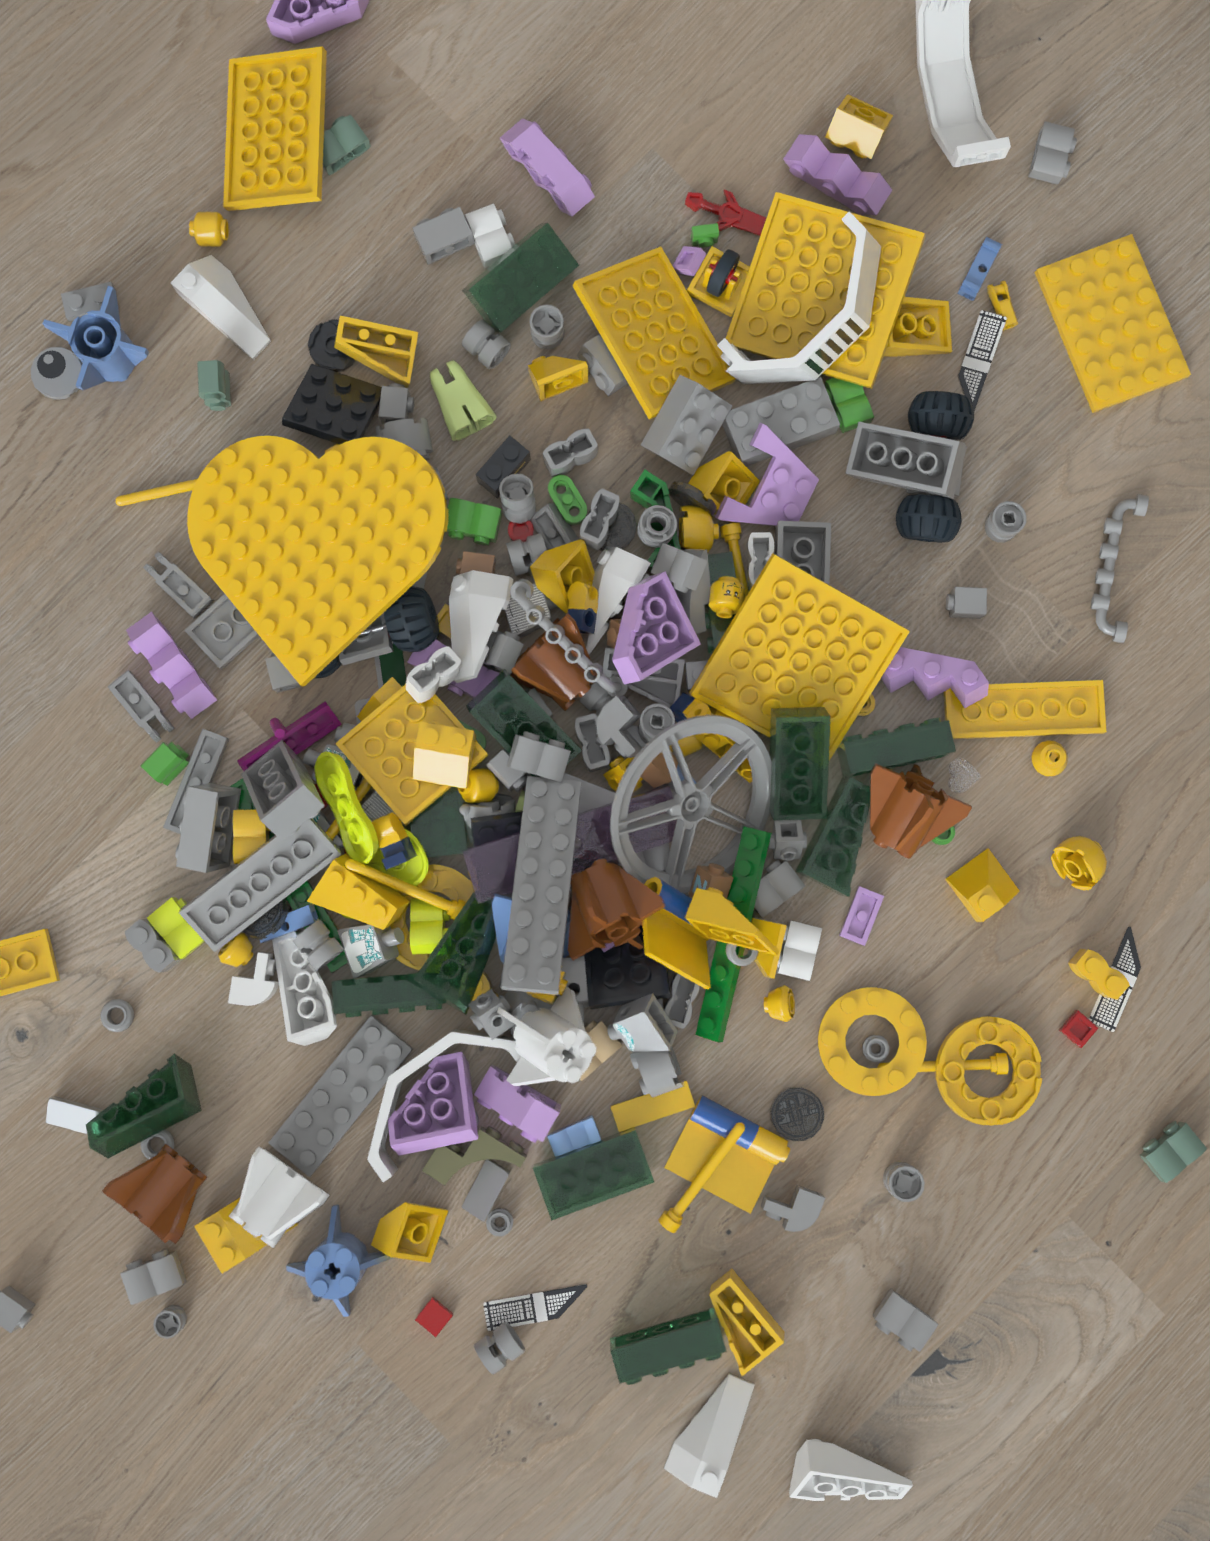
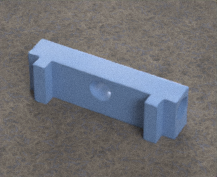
(983, 260)
(296, 919)

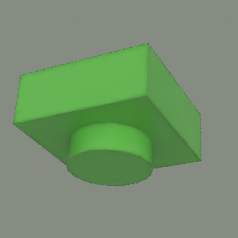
(704, 235)

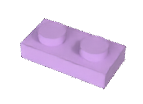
(861, 915)

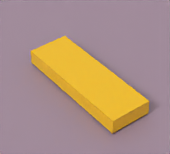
(647, 1108)

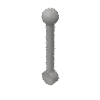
(464, 810)

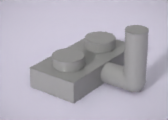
(81, 301)

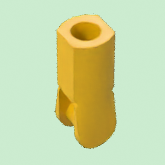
(1004, 306)

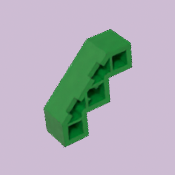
(650, 492)

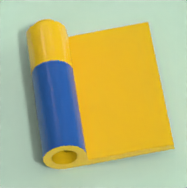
(673, 938)
(745, 1167)

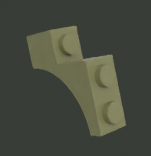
(449, 1160)

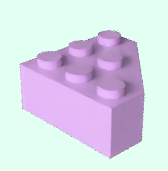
(308, 18)
(651, 629)
(518, 1104)
(436, 1109)

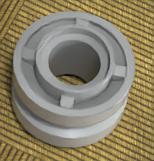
(665, 518)

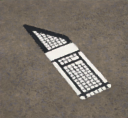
(980, 354)
(1107, 1010)
(531, 1307)

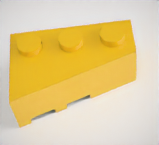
(379, 347)
(357, 896)
(745, 1320)

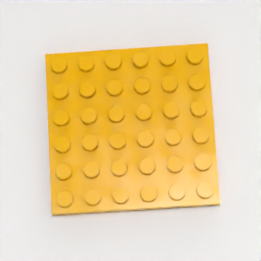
(803, 283)
(798, 648)

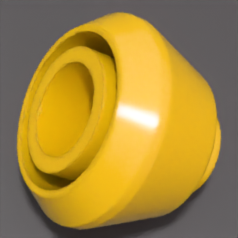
(1046, 764)
(236, 951)
(780, 1003)

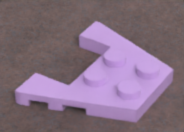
(782, 490)

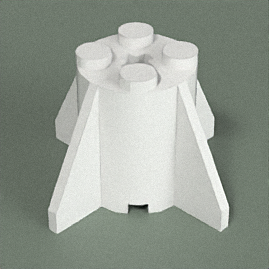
(551, 1043)
(274, 1198)

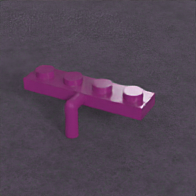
(297, 735)

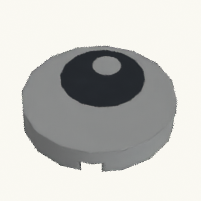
(56, 372)

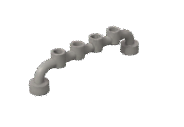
(1105, 576)
(521, 592)

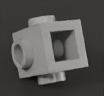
(787, 839)
(486, 1014)

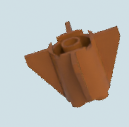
(549, 672)
(909, 811)
(608, 908)
(159, 1192)

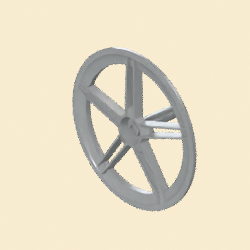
(690, 800)

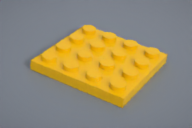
(385, 747)

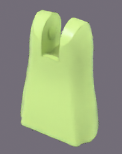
(461, 403)

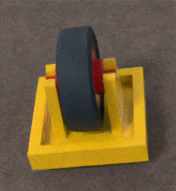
(719, 280)

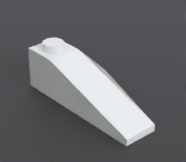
(217, 297)
(612, 579)
(474, 609)
(304, 996)
(707, 1444)
(831, 1470)

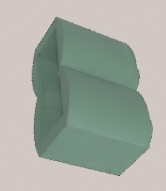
(343, 143)
(214, 384)
(1173, 1151)

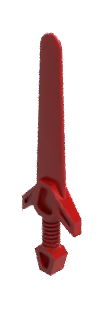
(729, 213)

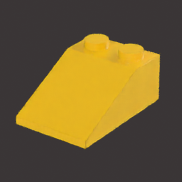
(921, 329)
(724, 923)
(227, 1239)

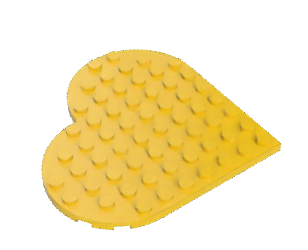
(315, 541)

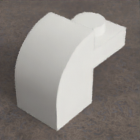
(255, 990)

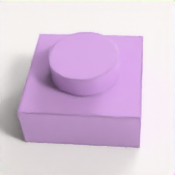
(689, 260)

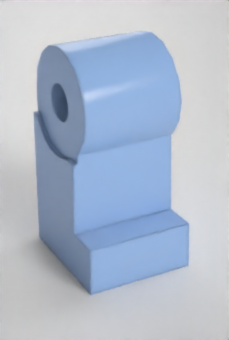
(574, 1136)

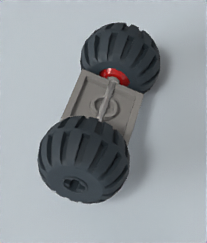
(928, 515)
(408, 623)

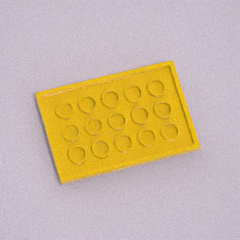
(275, 129)
(1112, 323)
(652, 328)

